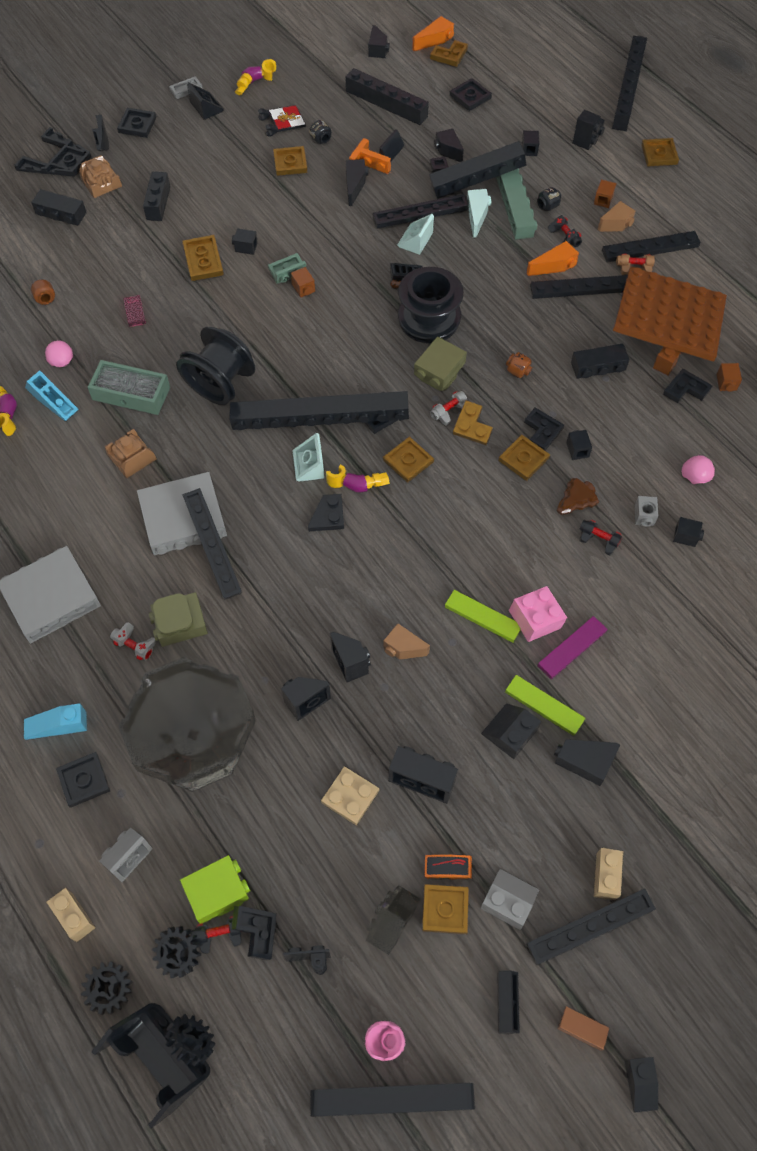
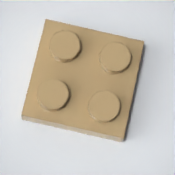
(350, 795)

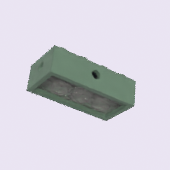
(129, 387)

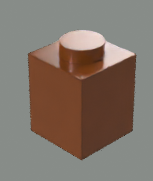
(605, 193)
(303, 282)
(666, 360)
(729, 377)

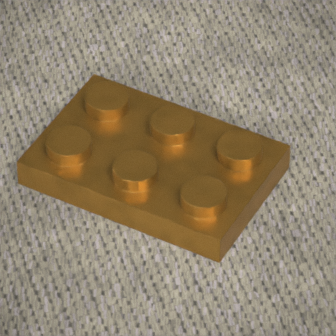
(203, 258)

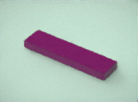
(572, 647)

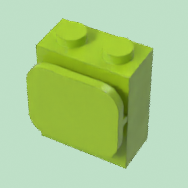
(215, 889)

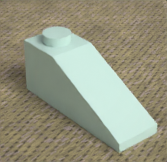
(478, 208)

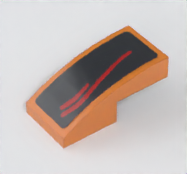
(448, 866)

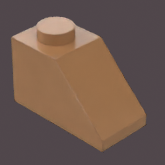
(617, 218)
(405, 644)

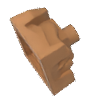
(99, 176)
(130, 454)

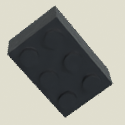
(422, 774)

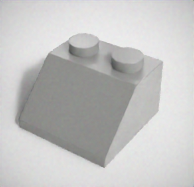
(125, 854)
(510, 899)

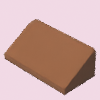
(583, 1028)

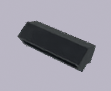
(508, 1002)

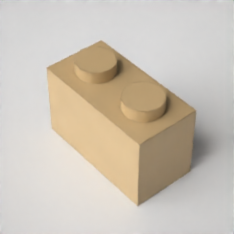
(608, 874)
(71, 915)

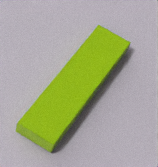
(483, 616)
(545, 705)

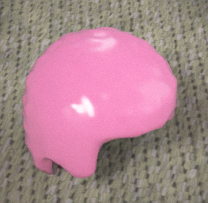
(58, 353)
(698, 469)
(384, 1040)

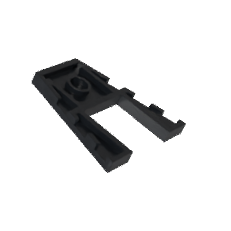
(64, 163)

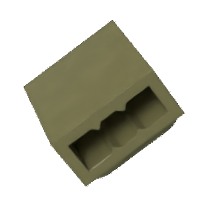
(440, 364)
(177, 618)

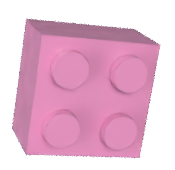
(537, 614)

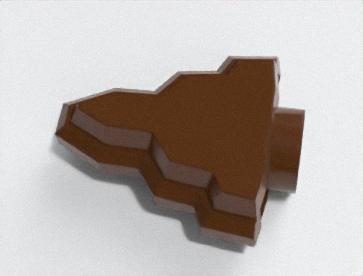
(577, 496)

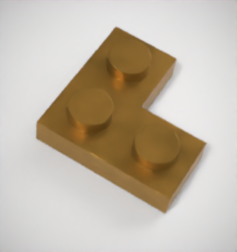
(449, 56)
(469, 427)

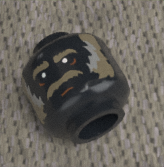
(320, 132)
(549, 199)

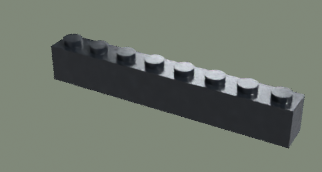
(629, 83)

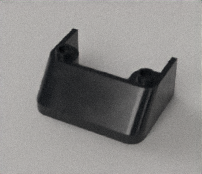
(144, 1035)

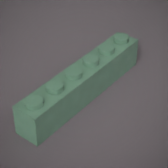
(517, 204)

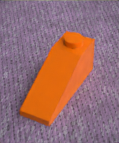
(434, 34)
(553, 261)

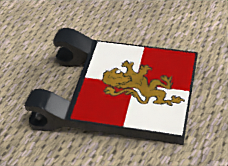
(282, 119)

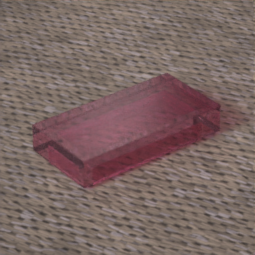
(134, 310)

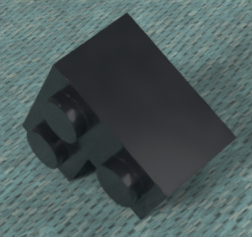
(588, 129)

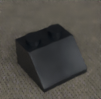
(350, 656)
(305, 695)
(512, 729)

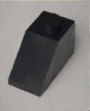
(378, 43)
(449, 145)
(642, 1083)

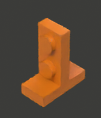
(372, 159)

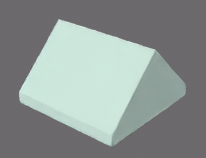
(417, 234)
(309, 460)

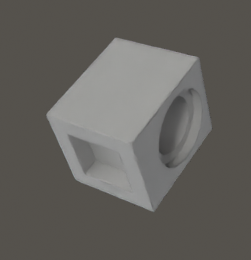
(649, 505)

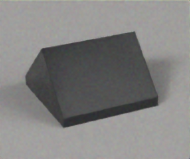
(203, 101)

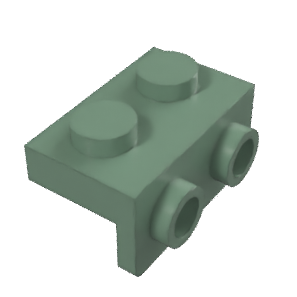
(282, 268)

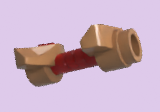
(624, 262)

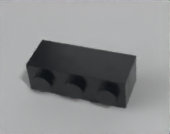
(156, 196)
(59, 207)
(600, 361)

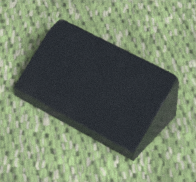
(392, 145)

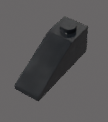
(356, 178)

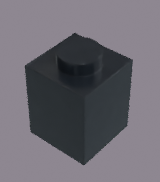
(530, 142)
(245, 241)
(579, 444)
(688, 532)

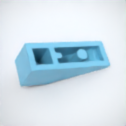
(50, 396)
(56, 722)

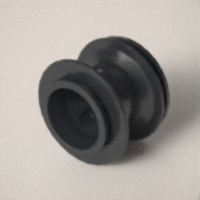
(430, 304)
(216, 365)

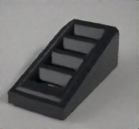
(399, 271)

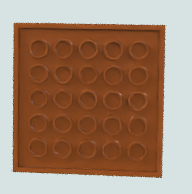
(671, 313)

